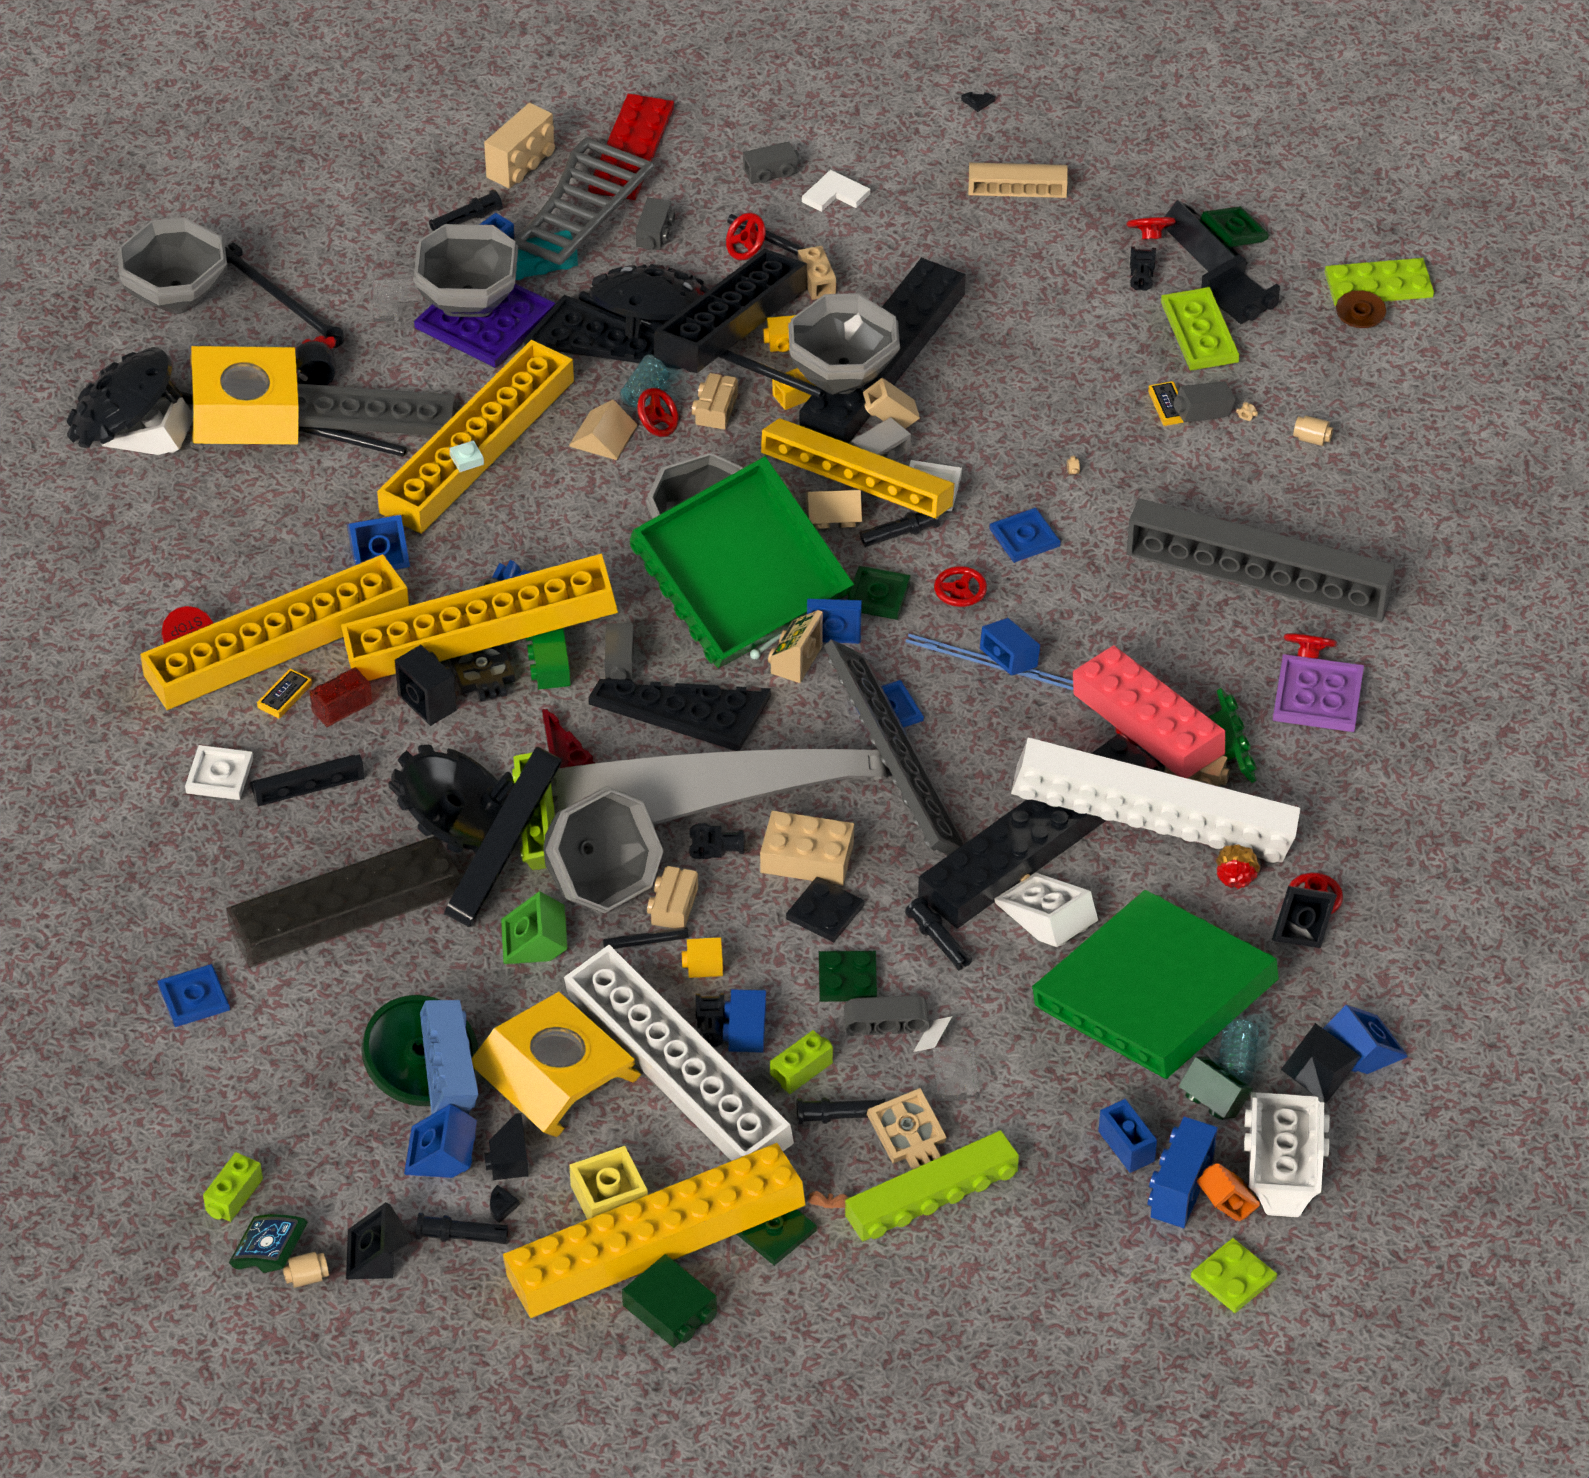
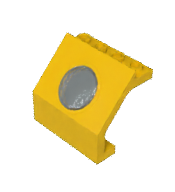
(244, 395)
(550, 1060)

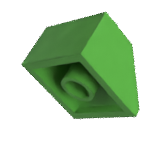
(534, 931)

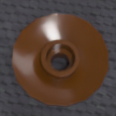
(1361, 309)

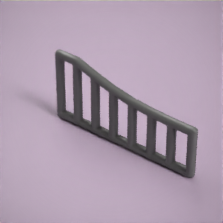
(563, 186)

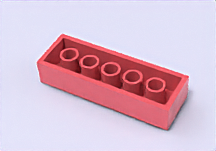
(1149, 712)

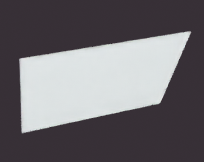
(932, 1035)

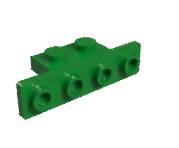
(1235, 741)

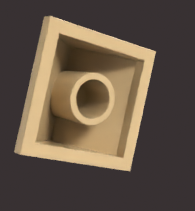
(605, 431)

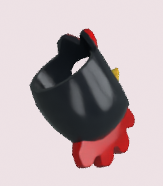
(316, 361)

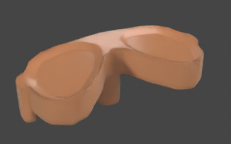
(819, 1199)

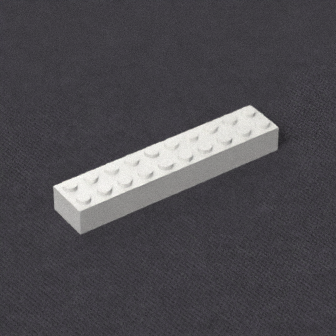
(1154, 800)
(676, 1056)

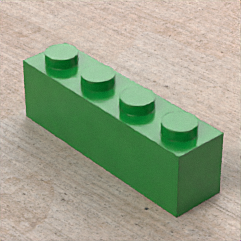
(550, 659)

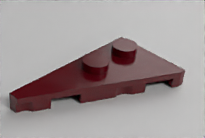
(564, 743)

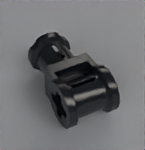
(1142, 266)
(714, 841)
(710, 1017)

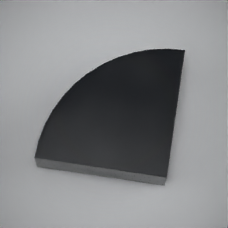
(978, 101)
(502, 1203)

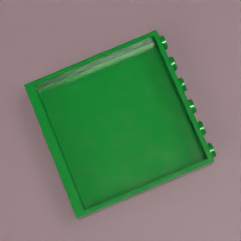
(739, 562)
(1155, 983)

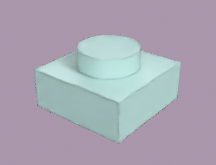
(466, 456)

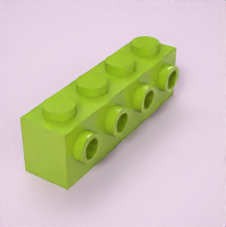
(534, 833)

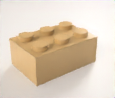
(519, 145)
(807, 847)

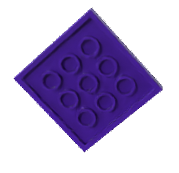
(491, 336)

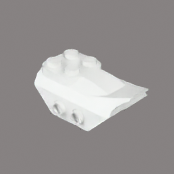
(1286, 1150)

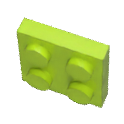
(1233, 1275)

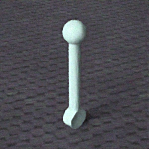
(755, 653)

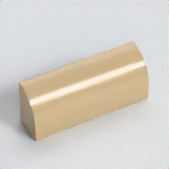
(1017, 180)

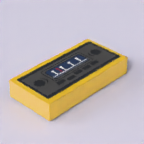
(1163, 399)
(284, 693)

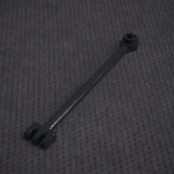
(233, 256)

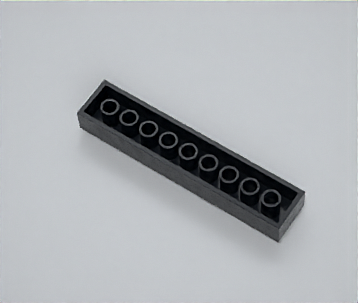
(920, 307)
(1012, 848)

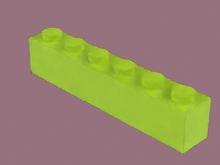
(931, 1186)

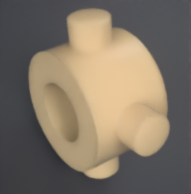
(1247, 411)
(1073, 465)

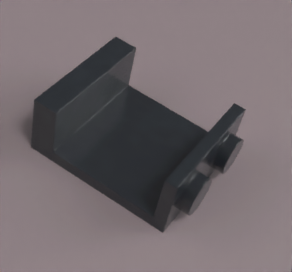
(1237, 292)

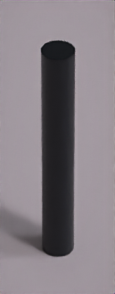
(646, 938)

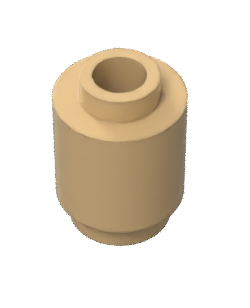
(1313, 430)
(305, 1269)

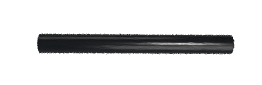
(772, 238)

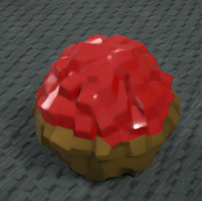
(1237, 866)

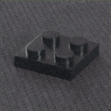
(825, 909)

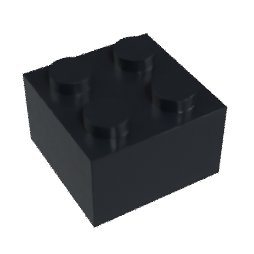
(426, 684)

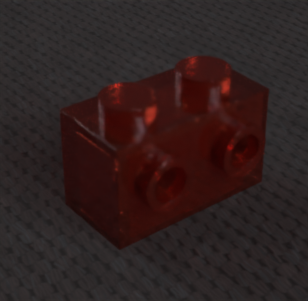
(340, 697)

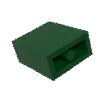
(670, 1301)

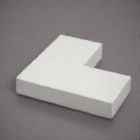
(833, 187)

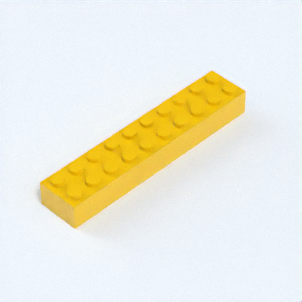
(490, 418)
(482, 616)
(271, 632)
(642, 1231)

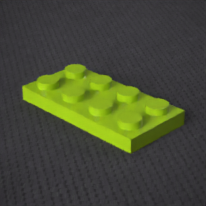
(1386, 279)
(1200, 328)

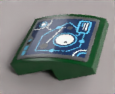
(268, 1242)

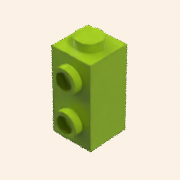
(802, 1061)
(232, 1187)

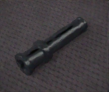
(476, 208)
(910, 523)
(931, 924)
(826, 1110)
(447, 1228)

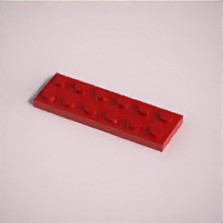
(635, 132)

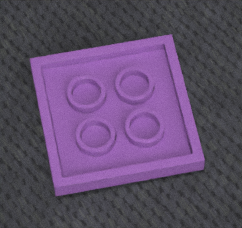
(1318, 693)

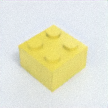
(606, 1182)

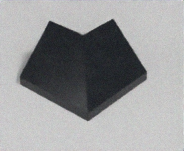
(1304, 917)
(1321, 1063)
(374, 1243)

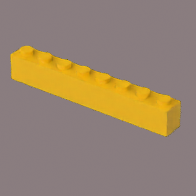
(857, 468)

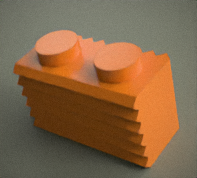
(1228, 1192)

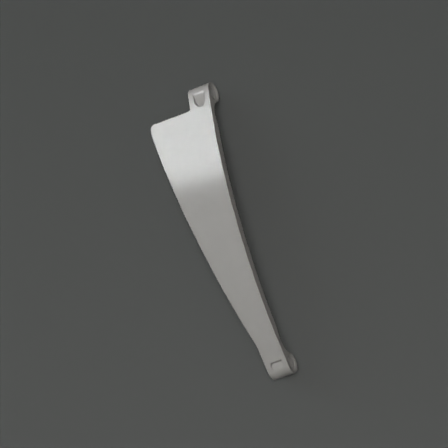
(705, 781)

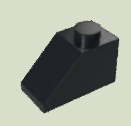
(508, 1151)

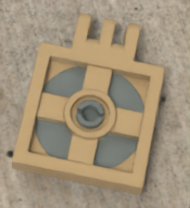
(908, 1128)

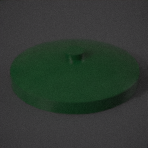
(395, 1050)

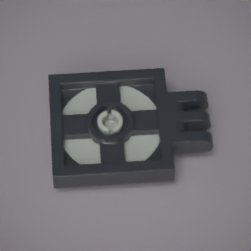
(484, 672)

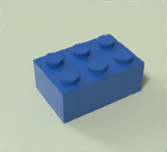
(1181, 1165)

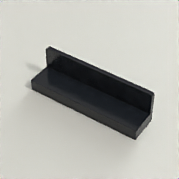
(1198, 237)
(307, 780)

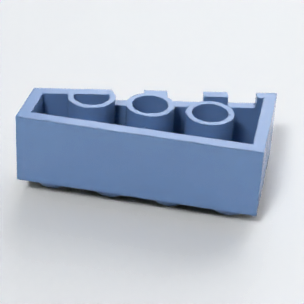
(448, 1056)

